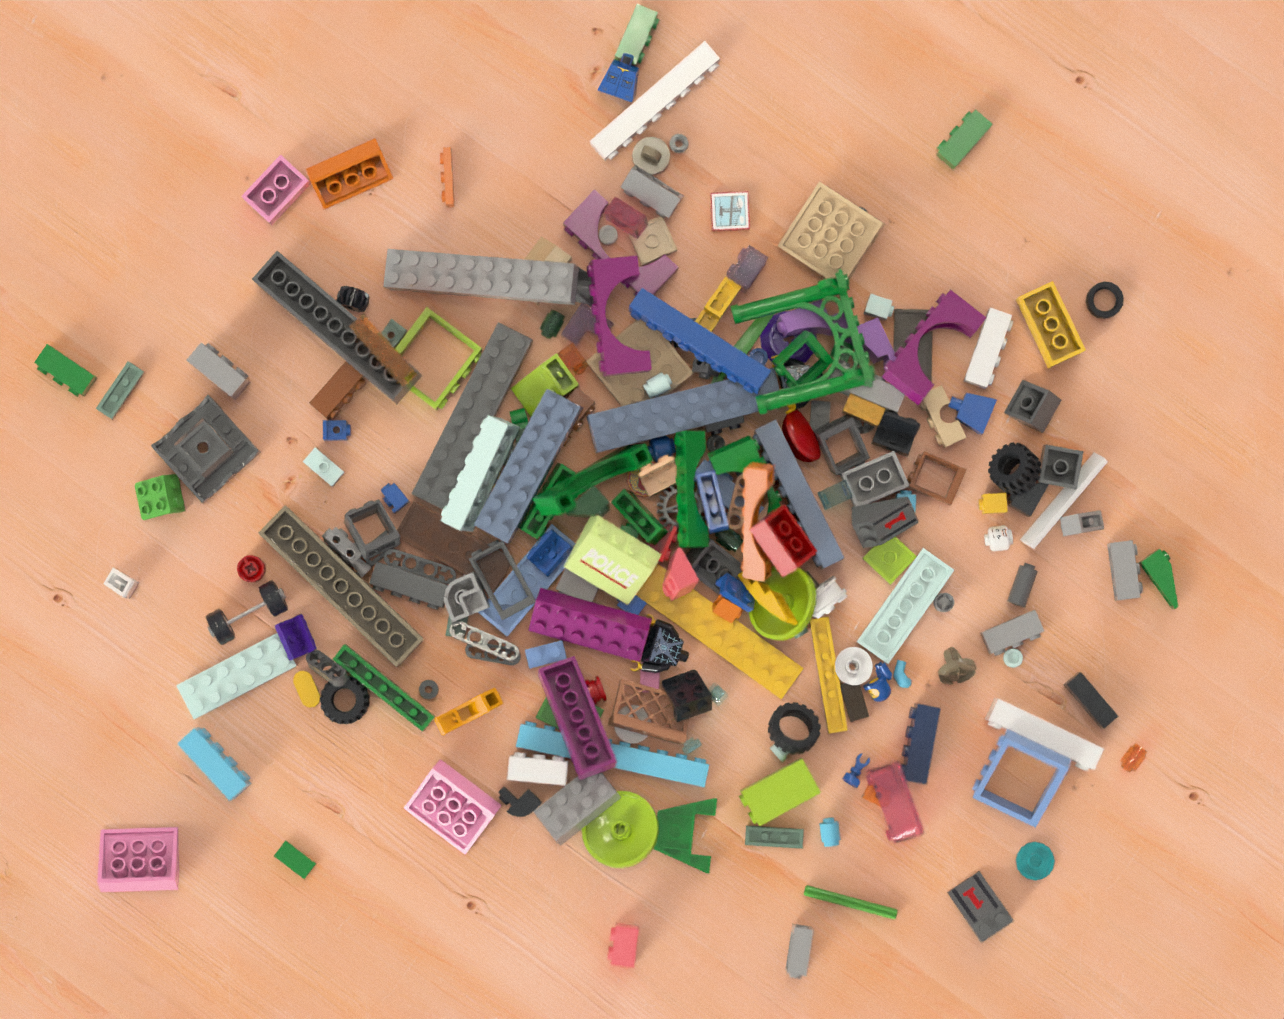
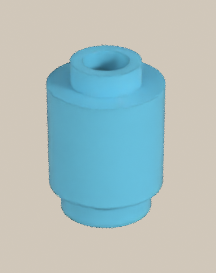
(830, 832)

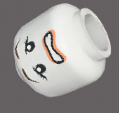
(998, 538)

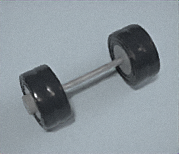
(220, 626)

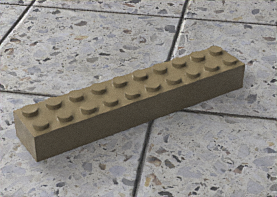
(341, 586)

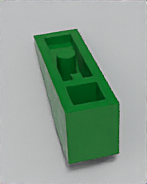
(1161, 574)

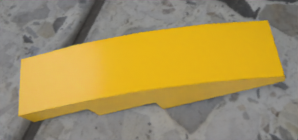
(718, 304)
(769, 599)

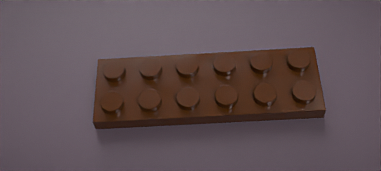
(450, 545)

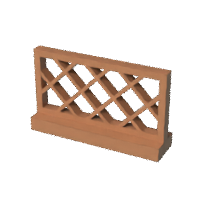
(642, 726)

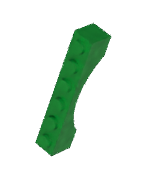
(692, 528)

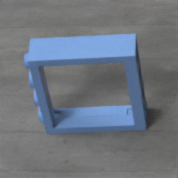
(1035, 750)

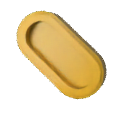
(306, 689)

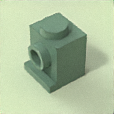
(397, 329)

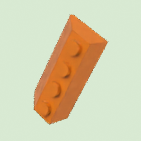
(349, 173)

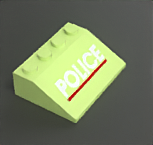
(612, 559)

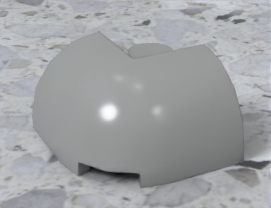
(465, 597)

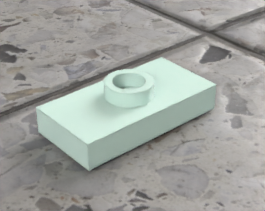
(323, 467)

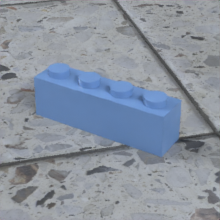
(725, 485)

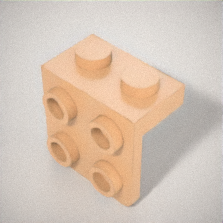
(659, 476)

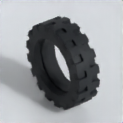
(803, 714)

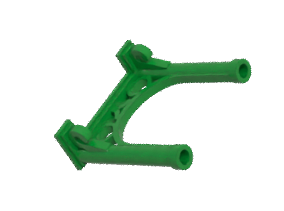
(801, 298)

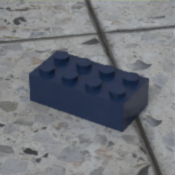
(920, 743)

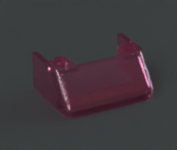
(895, 801)

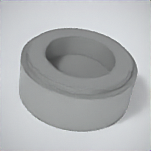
(608, 235)

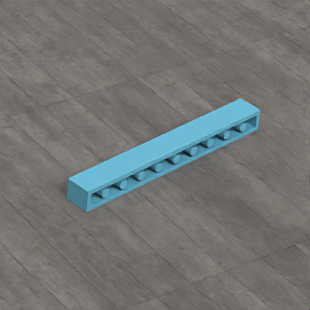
(628, 758)

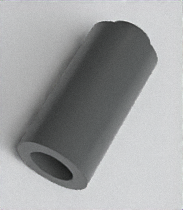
(1022, 585)

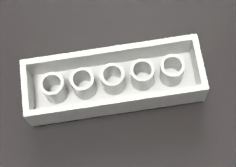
(1044, 733)

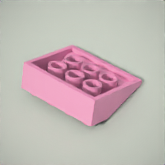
(452, 806)
(138, 859)

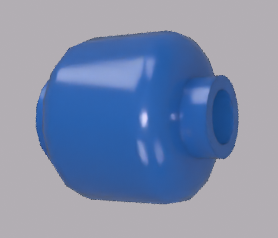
(660, 447)

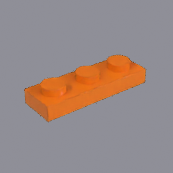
(447, 176)

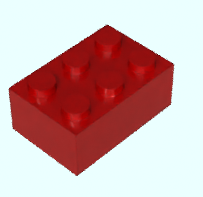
(783, 540)

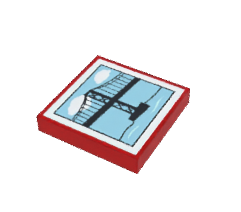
(730, 211)

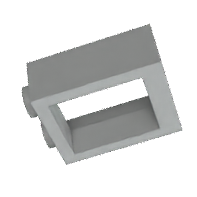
(799, 950)

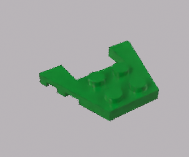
(677, 829)

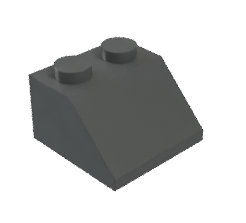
(1033, 406)
(1060, 466)

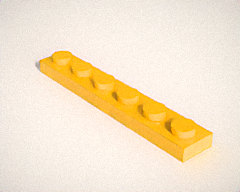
(827, 675)

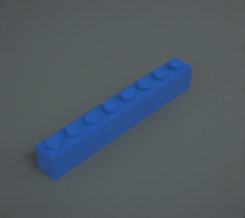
(699, 341)

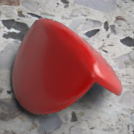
(800, 437)

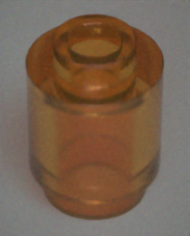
(1133, 758)

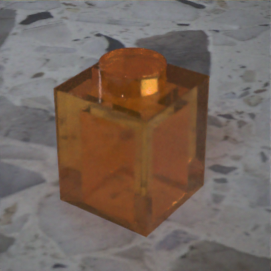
(573, 360)

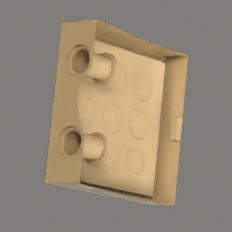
(830, 233)
(664, 358)

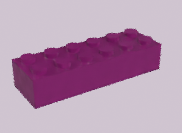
(589, 624)
(577, 717)

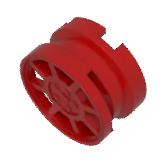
(251, 568)
(596, 690)

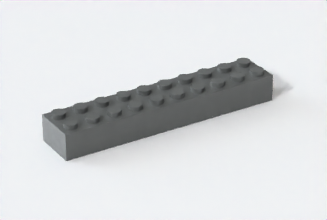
(327, 321)
(479, 399)

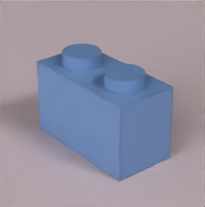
(545, 654)

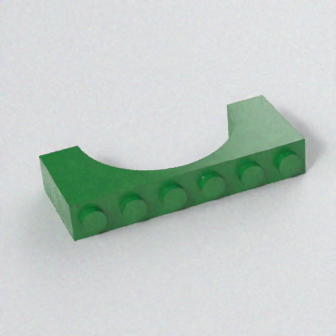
(736, 457)
(562, 496)

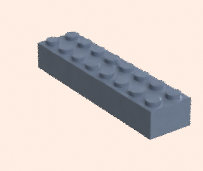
(528, 466)
(798, 493)

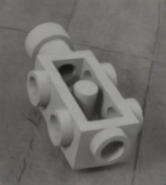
(346, 546)

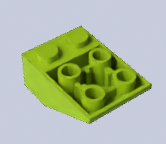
(549, 375)

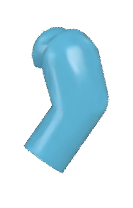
(899, 675)

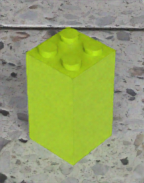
(779, 792)

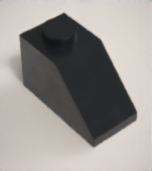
(1029, 500)

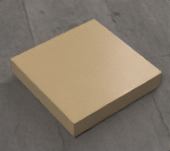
(654, 241)

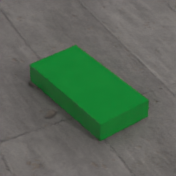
(295, 859)

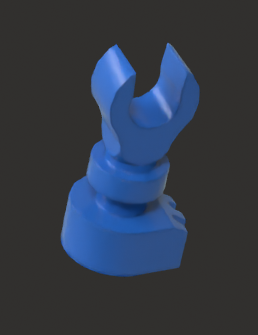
(851, 778)

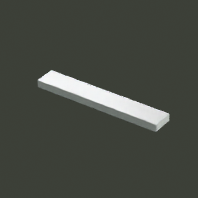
(1063, 502)

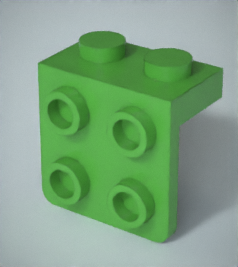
(159, 496)

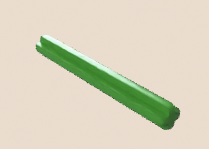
(850, 902)

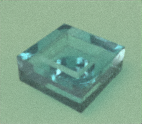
(691, 745)

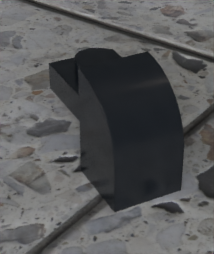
(519, 807)

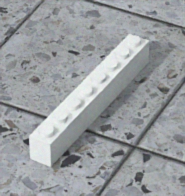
(654, 101)

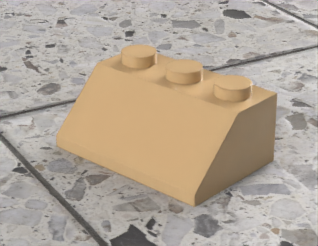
(547, 251)

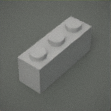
(651, 192)
(1124, 570)
(1012, 633)

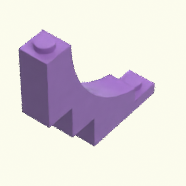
(875, 338)

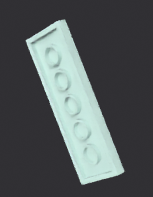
(905, 605)
(235, 676)

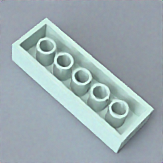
(479, 473)

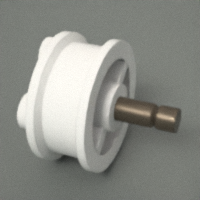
(827, 595)

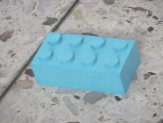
(215, 763)

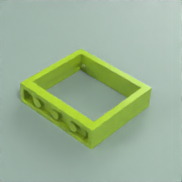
(464, 370)

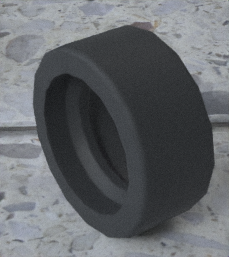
(1118, 295)

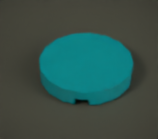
(1035, 861)

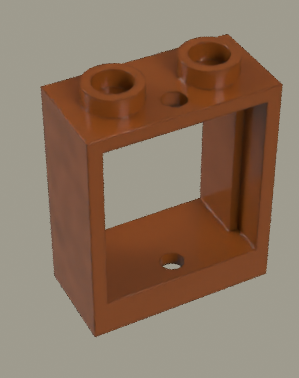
(954, 486)

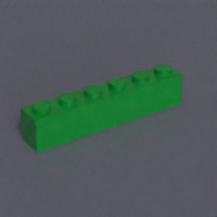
(384, 687)

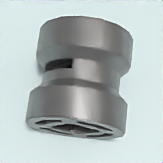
(943, 602)

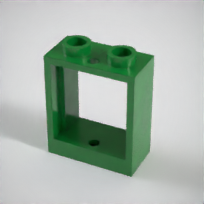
(814, 371)

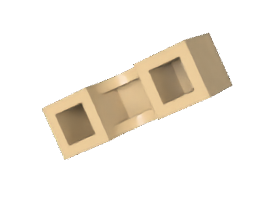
(946, 432)

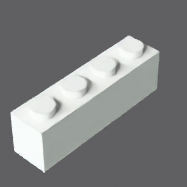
(988, 347)

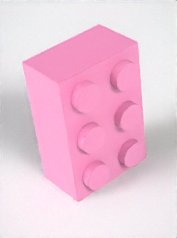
(276, 190)

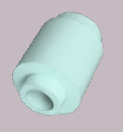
(657, 385)

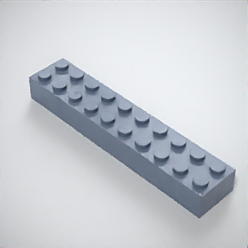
(674, 413)

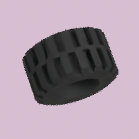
(1006, 460)
(352, 715)

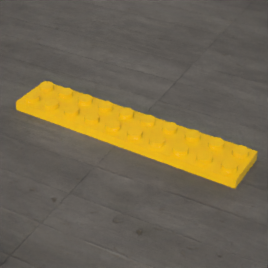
(730, 641)

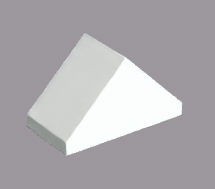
(121, 583)

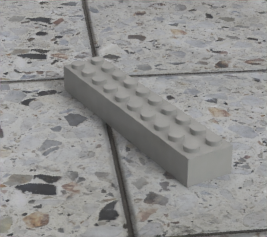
(481, 276)

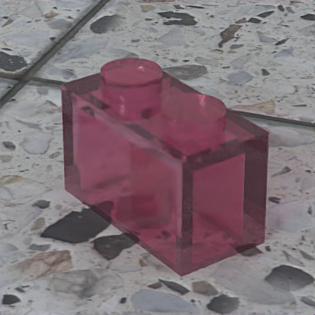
(626, 217)

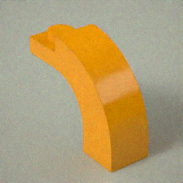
(468, 711)

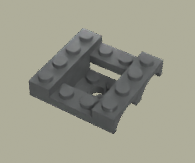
(210, 470)

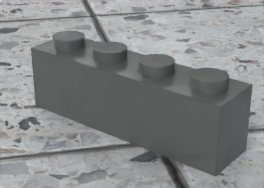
(408, 584)

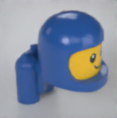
(879, 687)

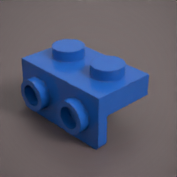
(549, 552)
(735, 592)

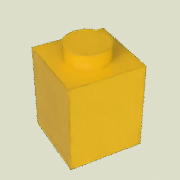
(993, 503)

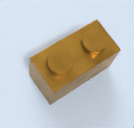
(863, 410)

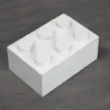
(537, 769)

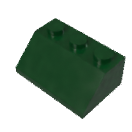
(590, 504)

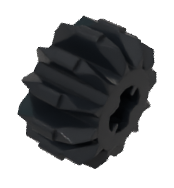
(353, 298)

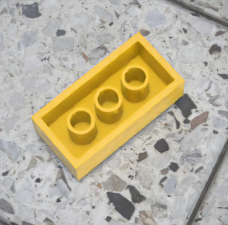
(1050, 324)

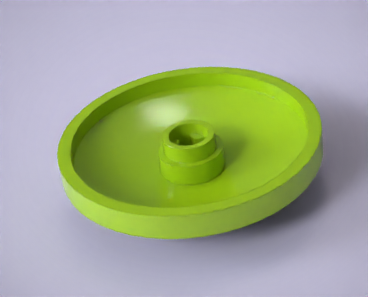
(801, 598)
(622, 832)

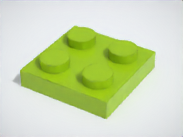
(889, 559)

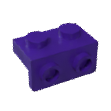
(295, 637)

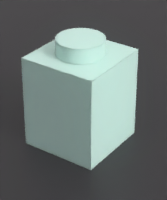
(879, 307)

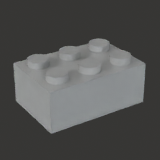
(219, 370)
(875, 479)

